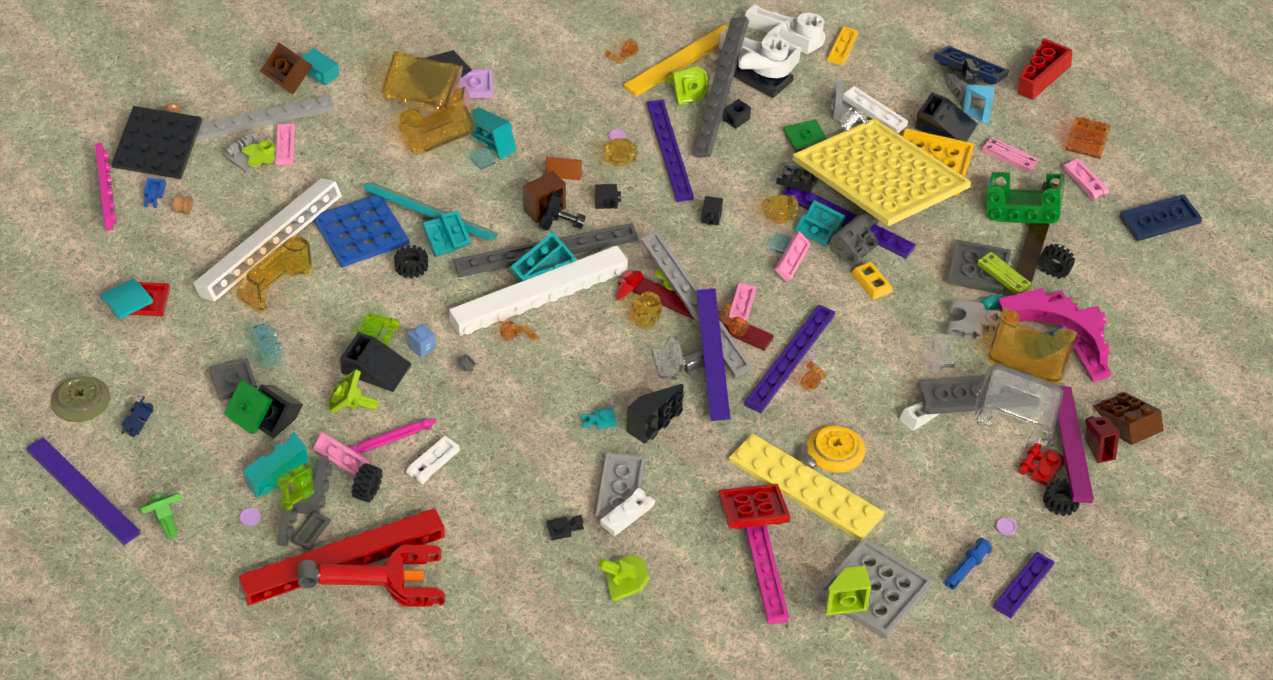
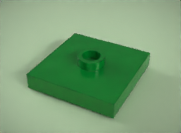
(804, 134)
(248, 406)

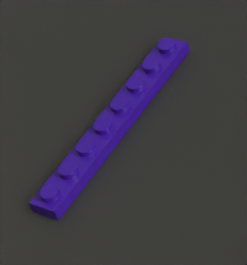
(885, 238)

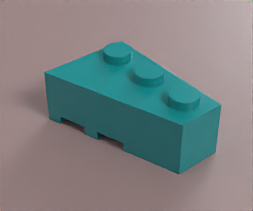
(494, 132)
(542, 258)
(263, 473)

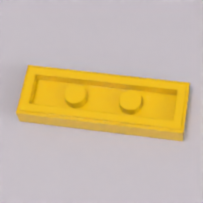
(843, 45)

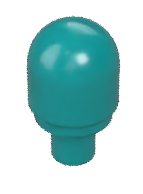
(991, 302)

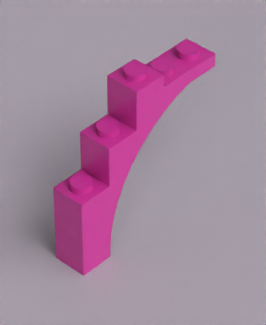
(1038, 307)

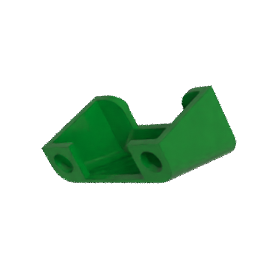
(1024, 205)

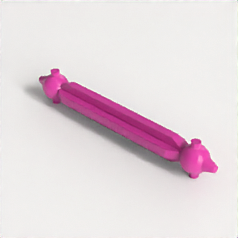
(394, 435)

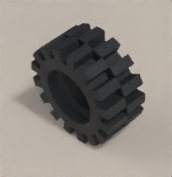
(411, 254)
(1060, 254)
(367, 482)
(1054, 503)

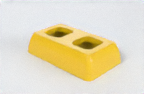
(865, 281)

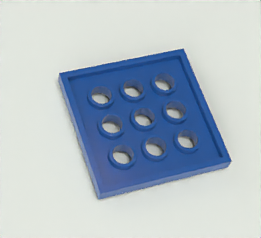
(363, 251)

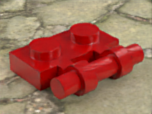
(1046, 468)

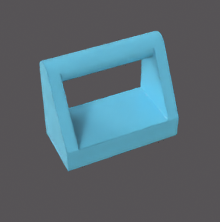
(983, 92)

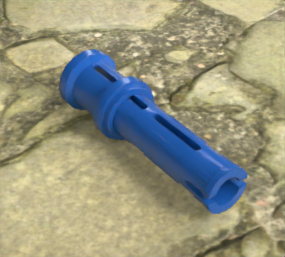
(972, 558)

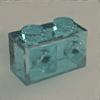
(266, 345)

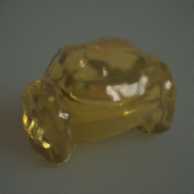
(620, 152)
(780, 208)
(646, 310)

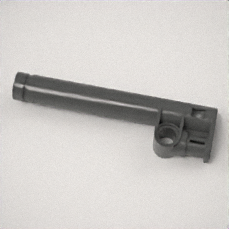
(856, 238)

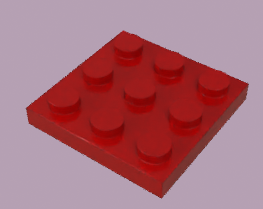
(754, 506)

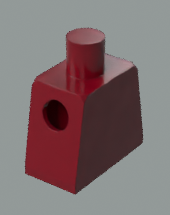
(1102, 438)

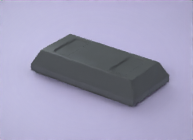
(311, 530)

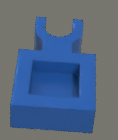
(154, 189)

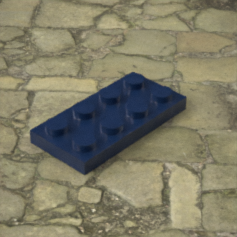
(955, 58)
(1160, 217)

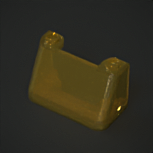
(440, 128)
(289, 258)
(1031, 350)

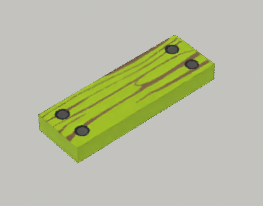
(1004, 273)

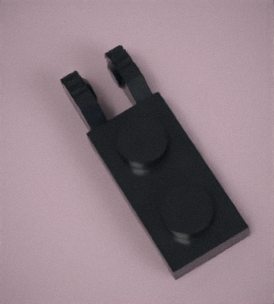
(969, 72)

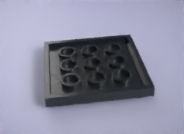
(157, 142)

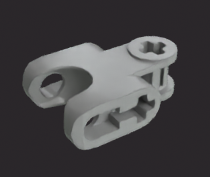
(975, 320)

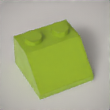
(849, 592)

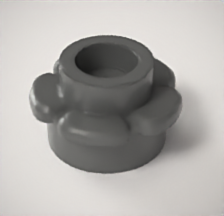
(466, 363)

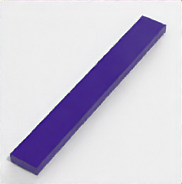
(670, 150)
(713, 355)
(789, 359)
(83, 491)

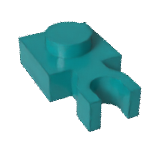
(602, 418)

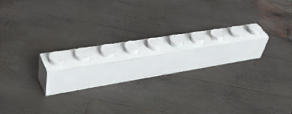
(267, 239)
(538, 290)

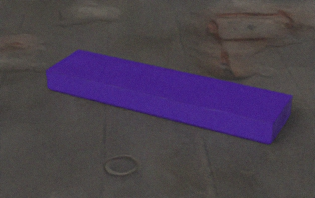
(1023, 585)

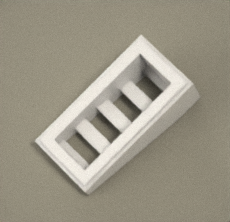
(911, 420)

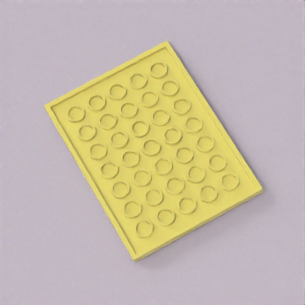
(881, 171)

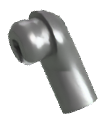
(805, 458)

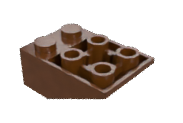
(1132, 417)

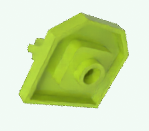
(689, 84)
(348, 395)
(625, 576)

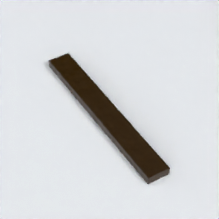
(1032, 247)

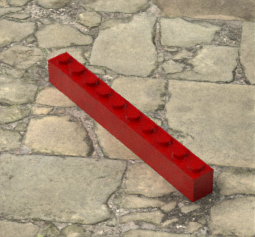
(359, 549)

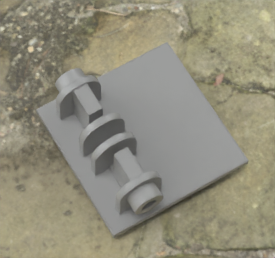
(958, 87)
(235, 154)

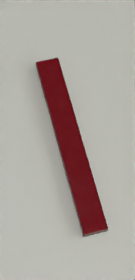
(670, 299)

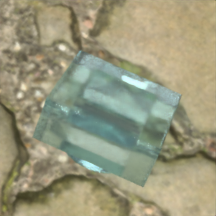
(483, 158)
(780, 243)

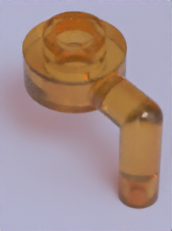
(629, 48)
(736, 325)
(511, 330)
(813, 377)

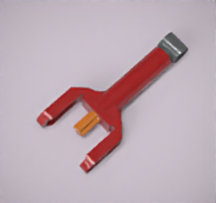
(389, 575)

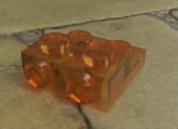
(1088, 137)

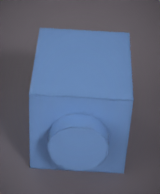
(421, 340)

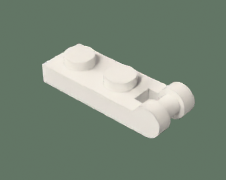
(433, 459)
(627, 512)

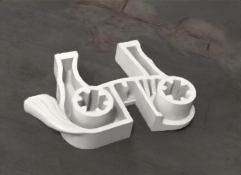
(783, 43)

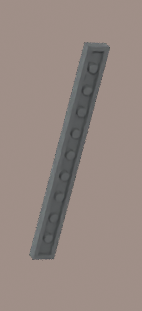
(720, 87)
(575, 243)

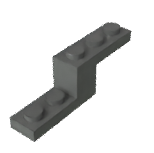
(306, 506)

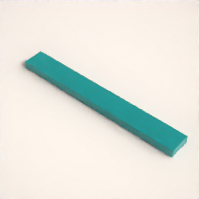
(426, 209)

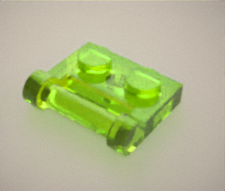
(374, 324)
(301, 486)

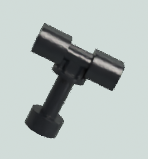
(555, 212)

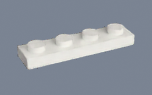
(874, 109)

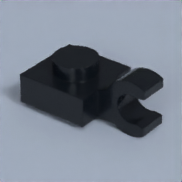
(561, 528)

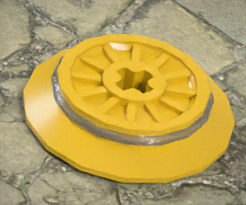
(843, 457)

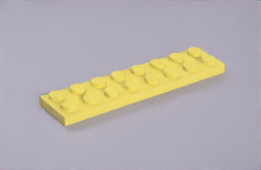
(807, 487)

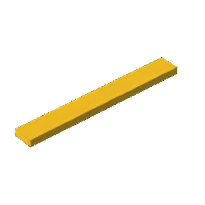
(675, 62)

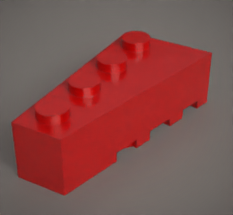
(1044, 68)

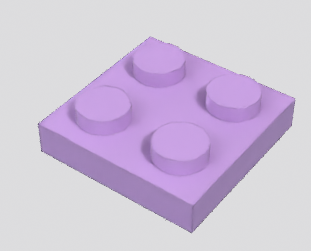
(478, 83)

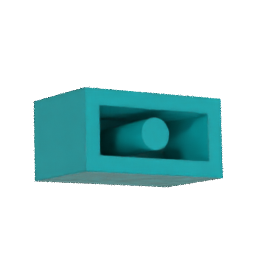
(323, 68)

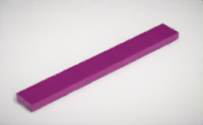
(1073, 449)

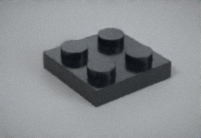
(797, 178)

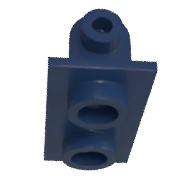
(140, 411)

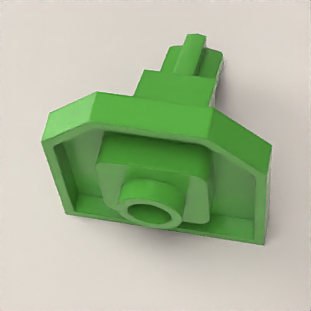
(162, 512)

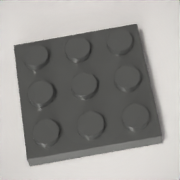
(967, 273)

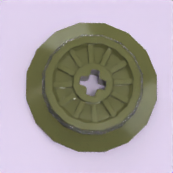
(80, 399)

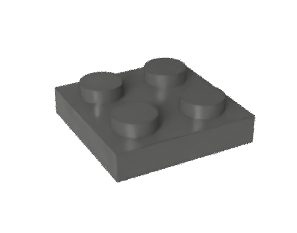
(228, 375)

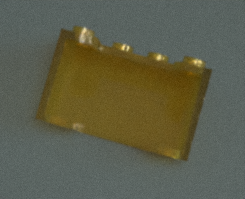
(421, 80)

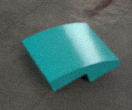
(820, 223)
(446, 233)
(126, 298)

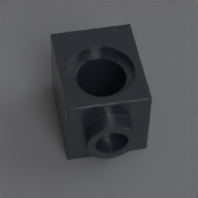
(737, 113)
(607, 196)
(712, 210)

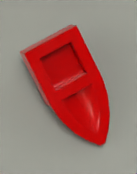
(628, 282)

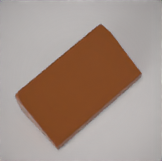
(564, 167)

